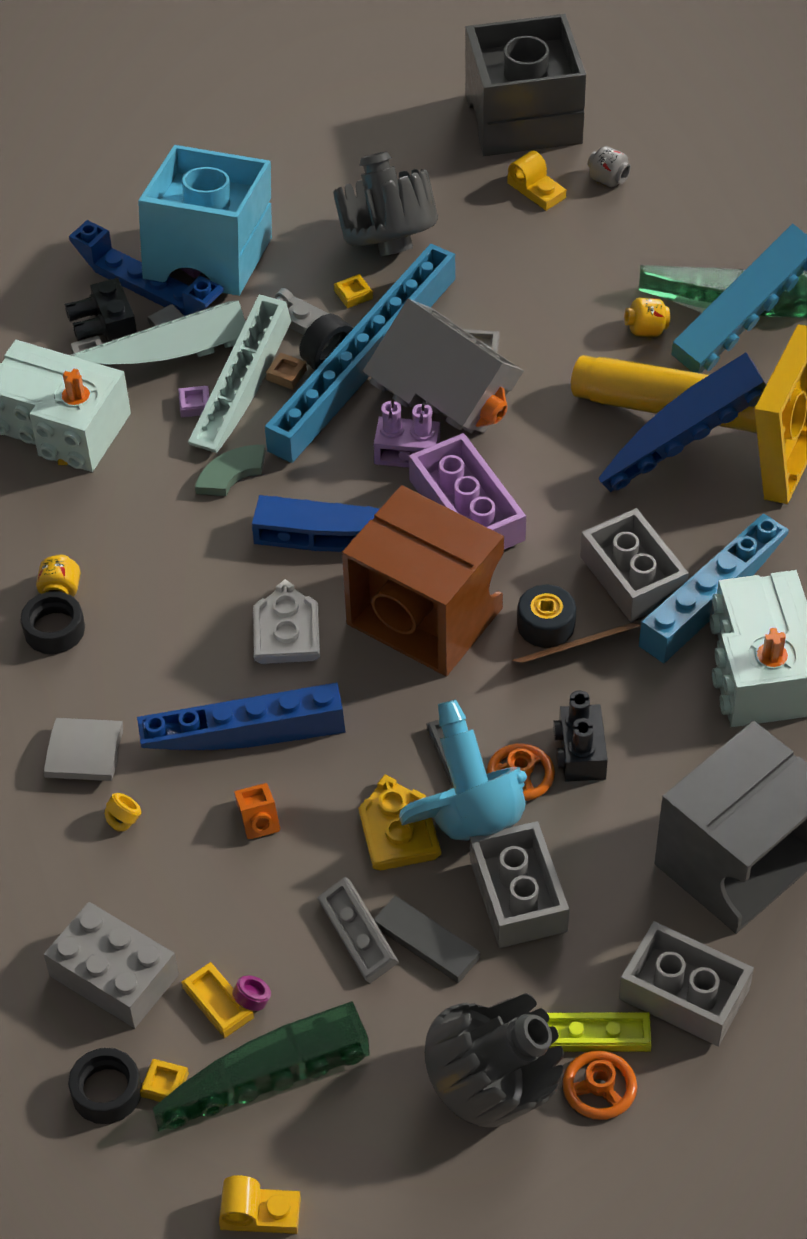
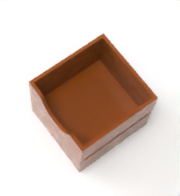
(422, 579)

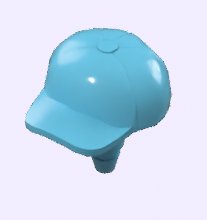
(479, 801)

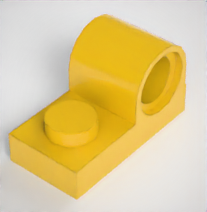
(530, 178)
(257, 1209)

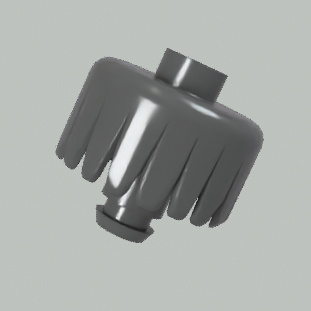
(385, 207)
(493, 1060)

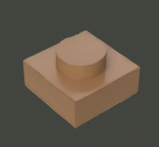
(286, 370)

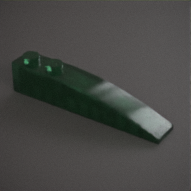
(703, 285)

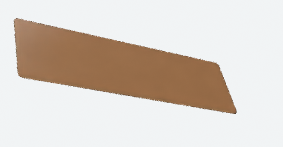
(576, 642)

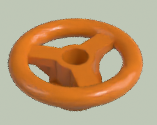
(525, 757)
(602, 1068)

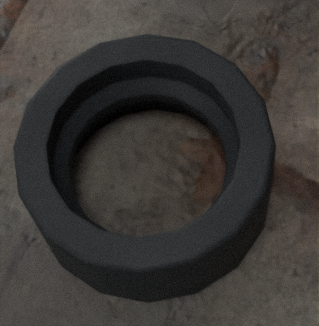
(319, 334)
(46, 604)
(97, 1061)

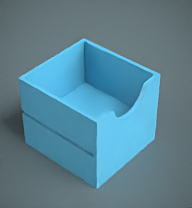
(206, 216)

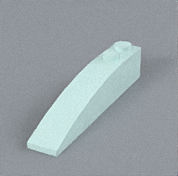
(173, 339)
(242, 373)

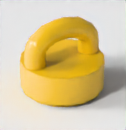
(123, 809)

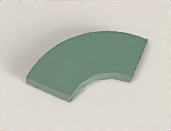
(229, 468)

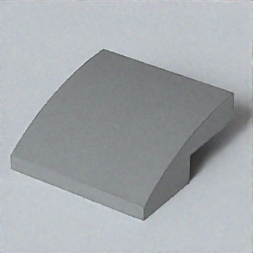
(83, 749)

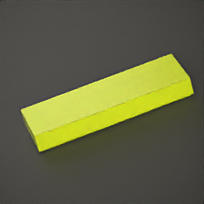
(602, 1031)

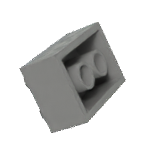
(632, 563)
(519, 885)
(111, 964)
(686, 983)

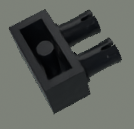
(111, 311)
(582, 739)

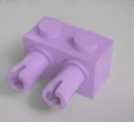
(401, 437)

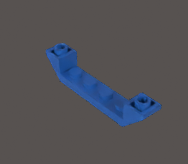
(96, 248)

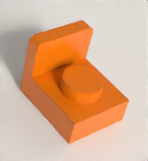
(257, 811)

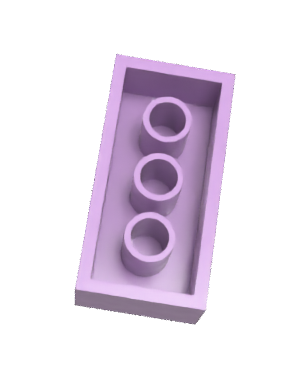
(463, 482)

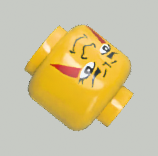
(647, 317)
(59, 575)

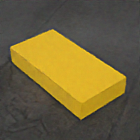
(215, 999)

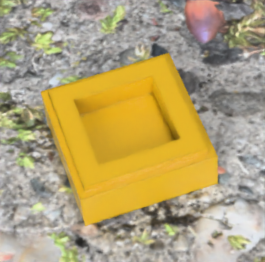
(353, 291)
(162, 1079)

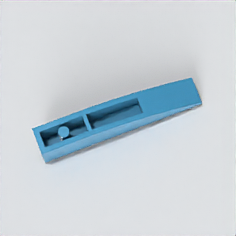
(691, 605)

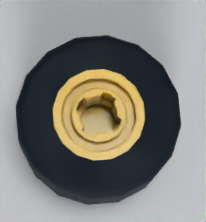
(546, 616)

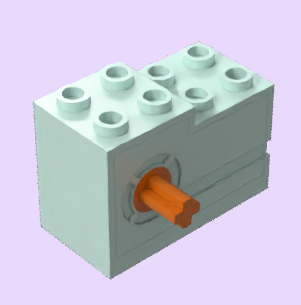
(61, 404)
(761, 648)

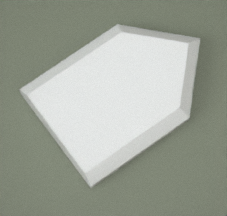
(286, 627)

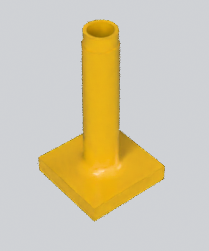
(776, 418)

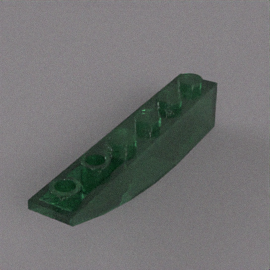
(268, 1064)

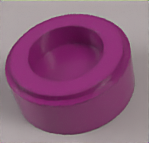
(251, 993)

